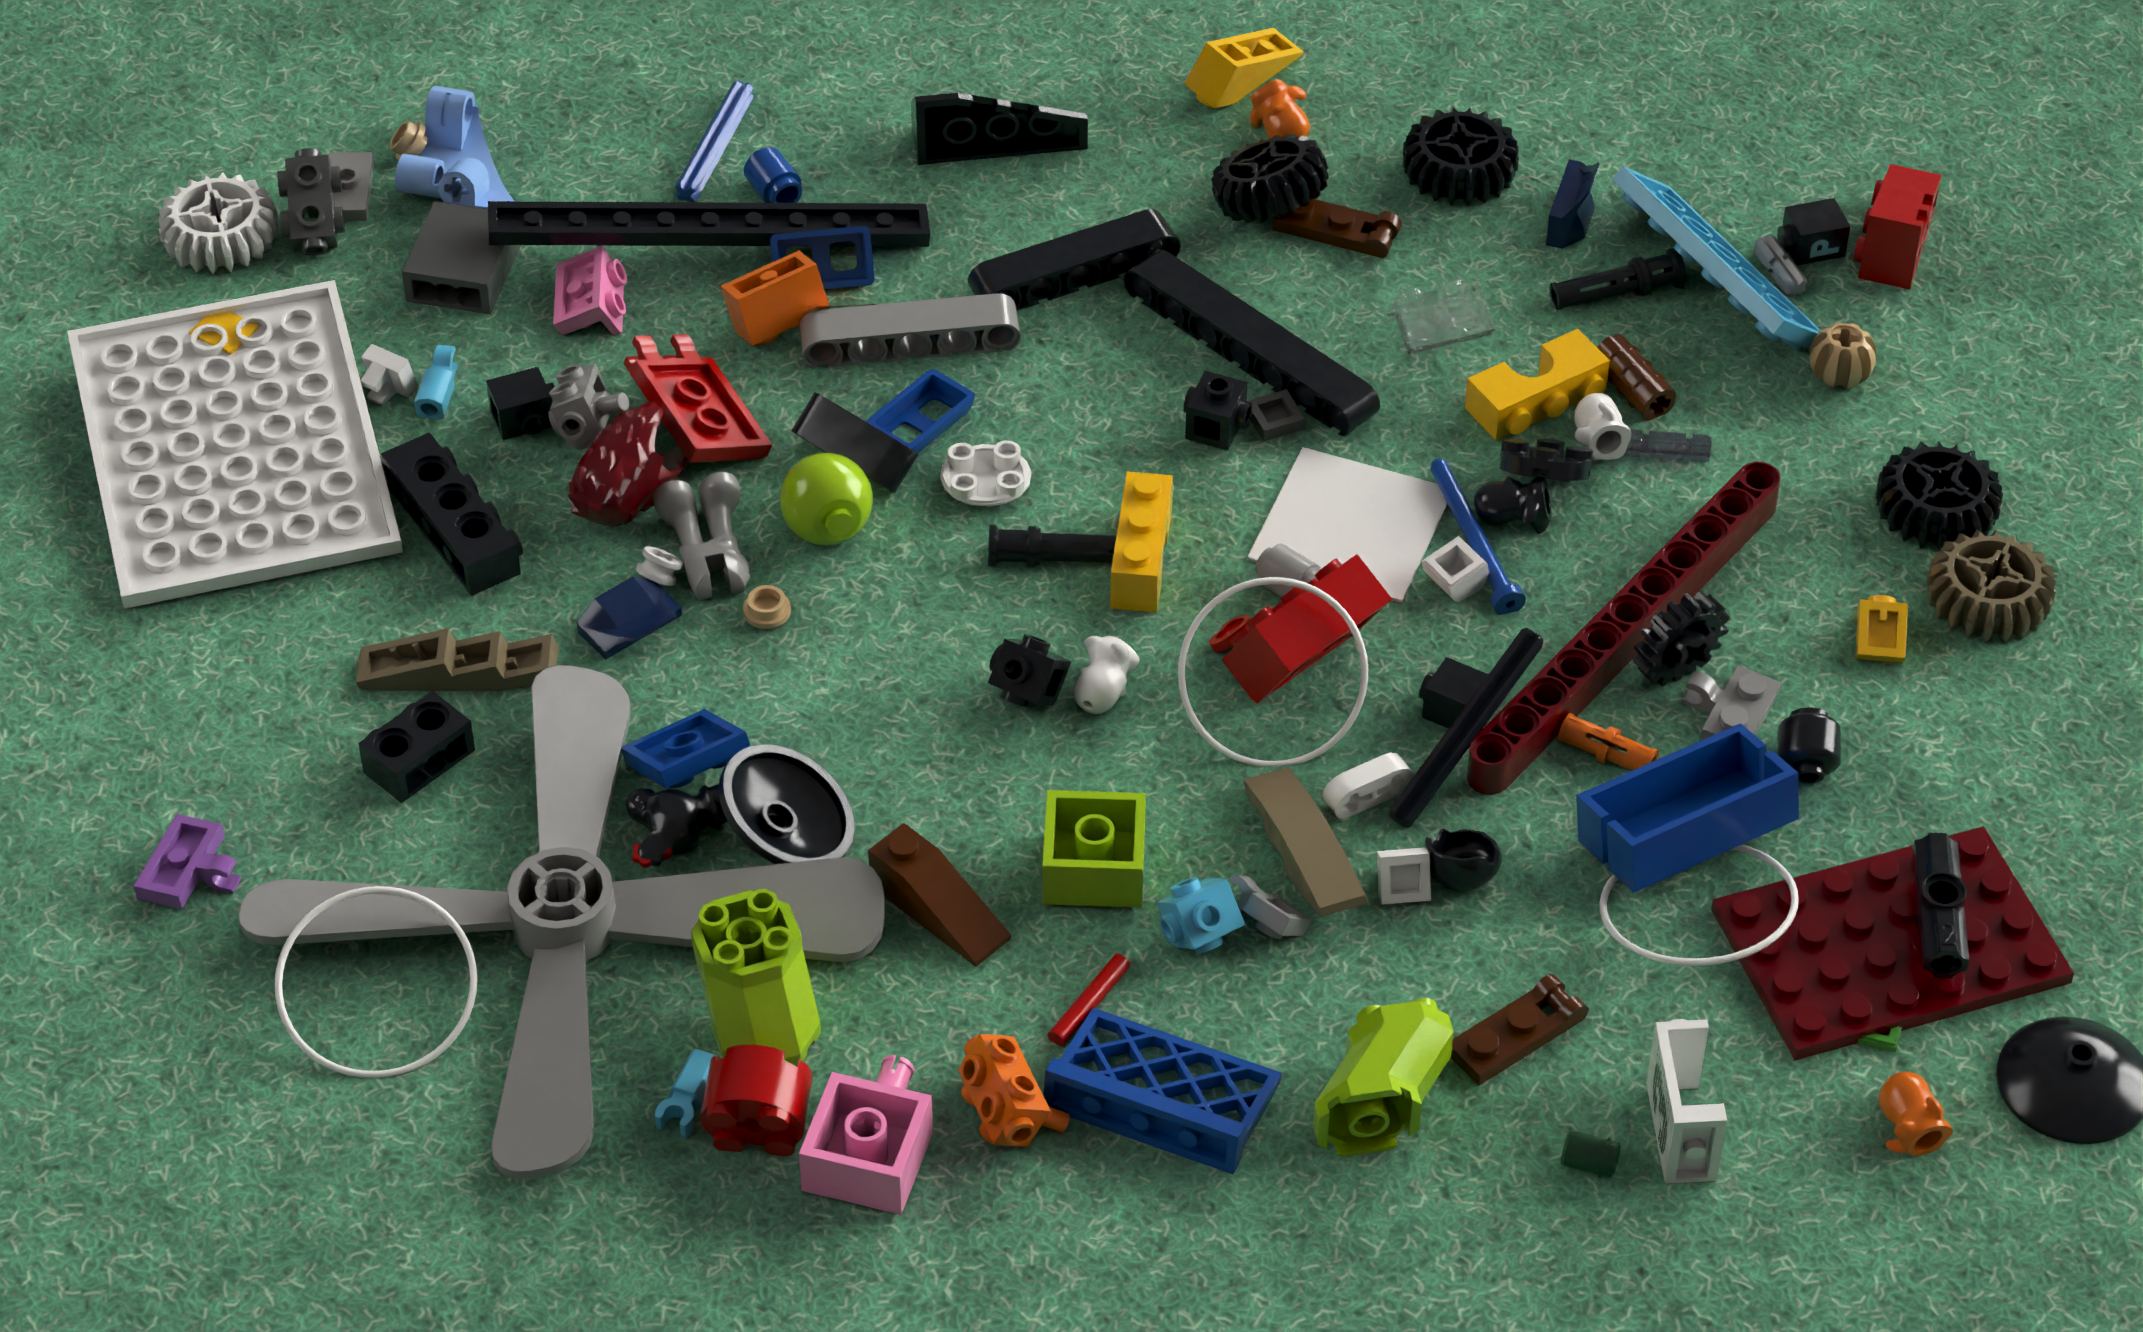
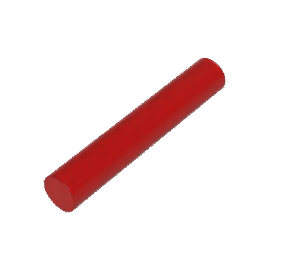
(1089, 999)

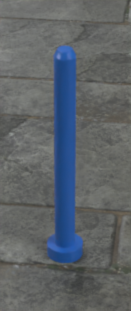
(1506, 596)

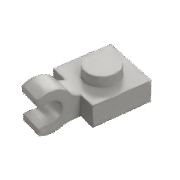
(1272, 913)

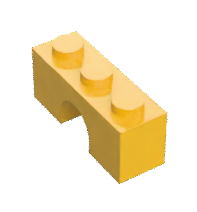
(1512, 402)
(1141, 542)

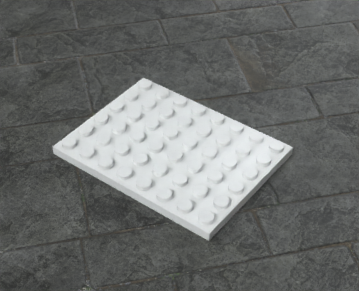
(237, 460)

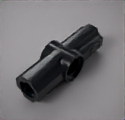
(1940, 905)

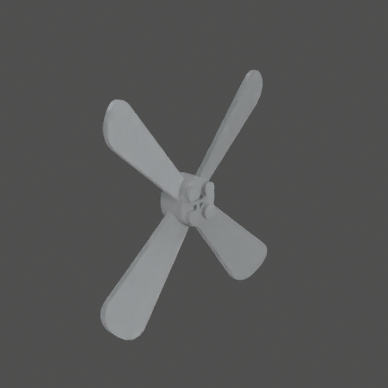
(569, 912)

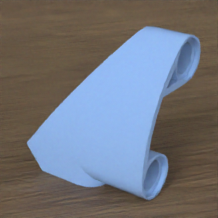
(456, 156)

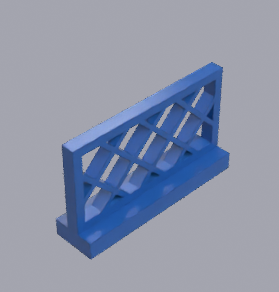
(1151, 1113)

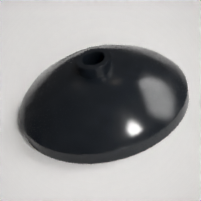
(785, 805)
(2067, 1096)

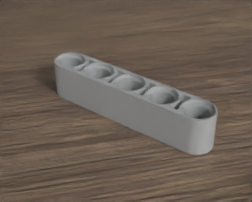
(909, 329)

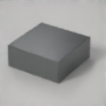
(1276, 415)

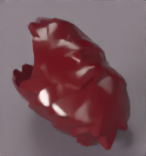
(623, 469)

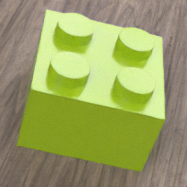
(1094, 848)

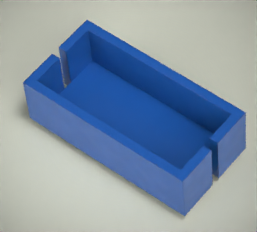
(1687, 807)

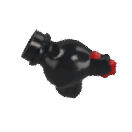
(672, 820)

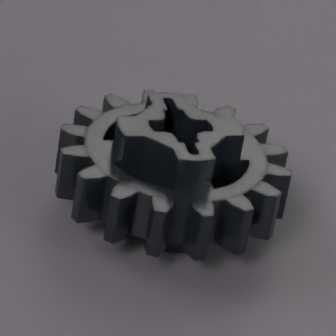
(1681, 638)

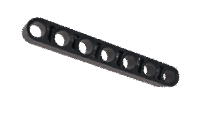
(1252, 340)

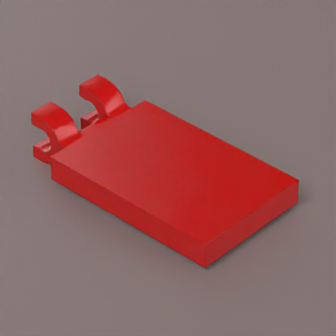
(696, 402)

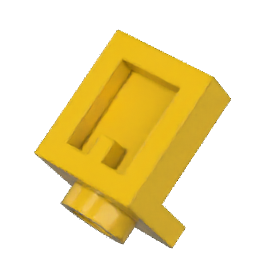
(1881, 629)

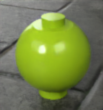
(826, 499)

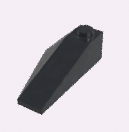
(980, 127)

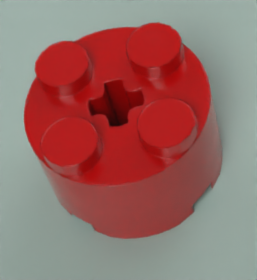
(756, 1100)

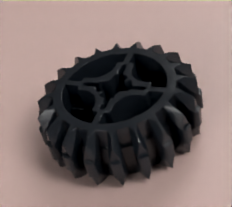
(1460, 156)
(1270, 178)
(1938, 494)

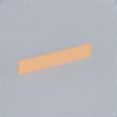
(839, 306)

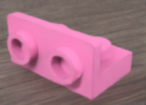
(589, 291)

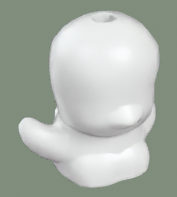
(1601, 427)
(1106, 675)

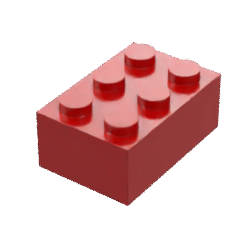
(1303, 627)

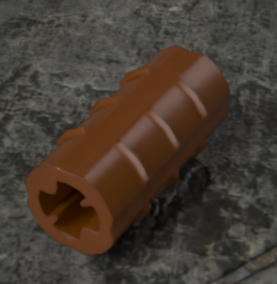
(1637, 378)

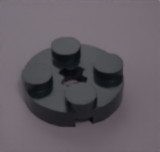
(1546, 459)

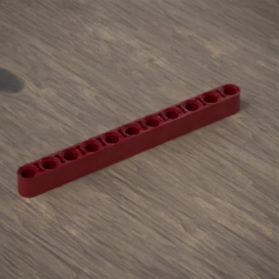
(1609, 638)

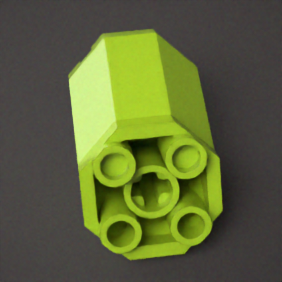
(755, 974)
(1383, 1079)

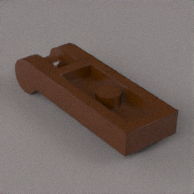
(1341, 227)
(1517, 1030)

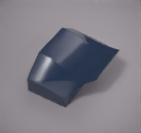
(1572, 205)
(626, 615)

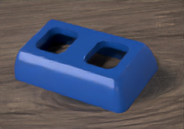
(820, 242)
(906, 407)

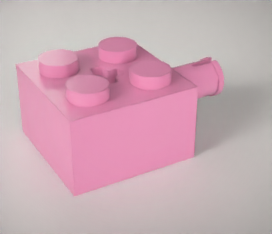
(868, 1139)

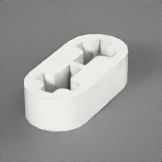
(1367, 785)

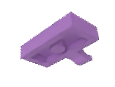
(184, 859)

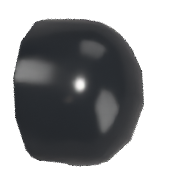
(1463, 859)

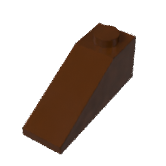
(935, 894)

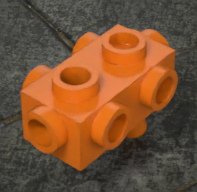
(1005, 1092)

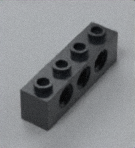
(452, 513)

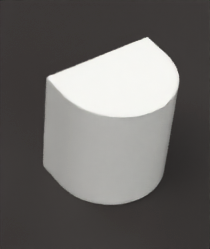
(1457, 569)

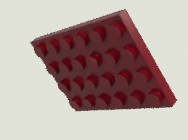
(1856, 952)

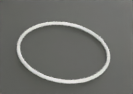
(1278, 581)
(359, 892)
(1712, 960)

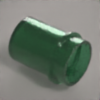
(1590, 1154)

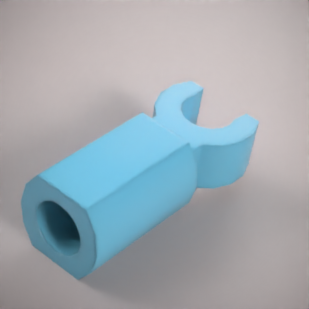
(437, 384)
(686, 1093)

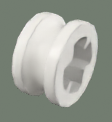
(659, 566)

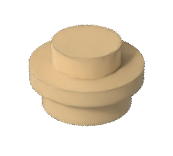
(409, 139)
(766, 607)

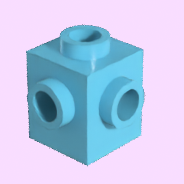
(1199, 914)

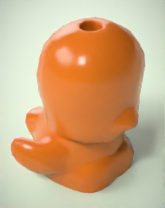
(1277, 110)
(1915, 1113)

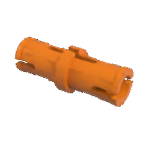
(1579, 734)

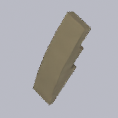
(445, 664)
(1306, 842)

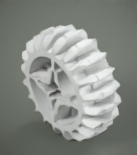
(192, 228)

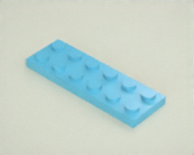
(1721, 261)

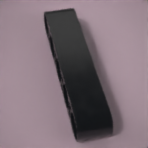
(1074, 259)

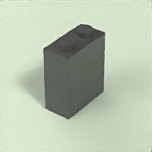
(454, 261)

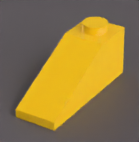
(1238, 65)

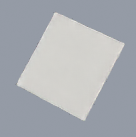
(1352, 508)

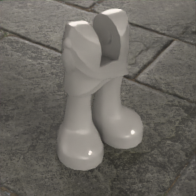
(718, 499)

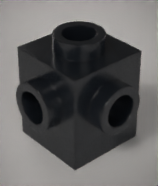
(1218, 400)
(1028, 671)

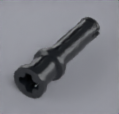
(1638, 272)
(1033, 546)

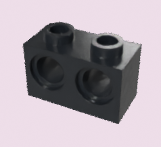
(416, 746)

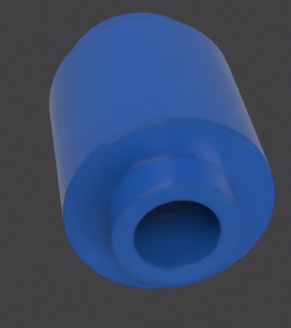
(773, 177)

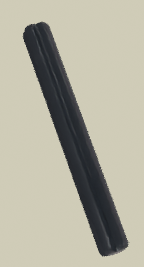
(1466, 727)

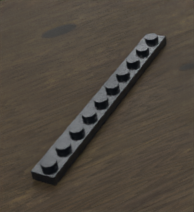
(698, 223)

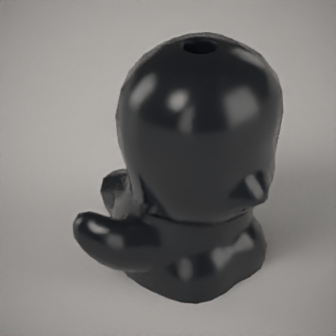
(1511, 500)

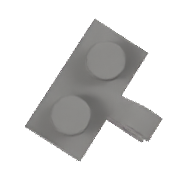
(1744, 700)

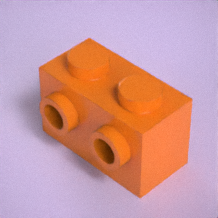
(774, 297)

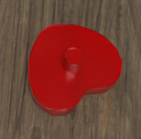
(1220, 640)

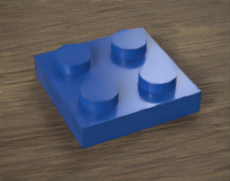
(685, 749)

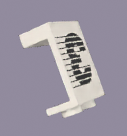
(1686, 1135)

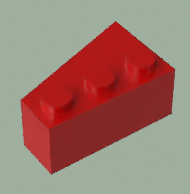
(1897, 226)

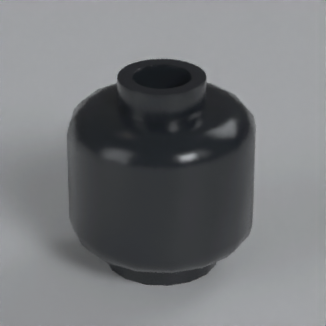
(1810, 743)

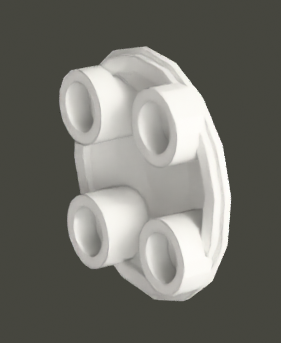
(985, 473)

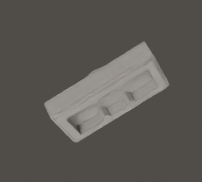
(356, 180)

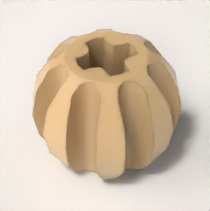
(1842, 355)

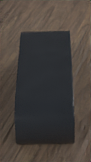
(845, 434)

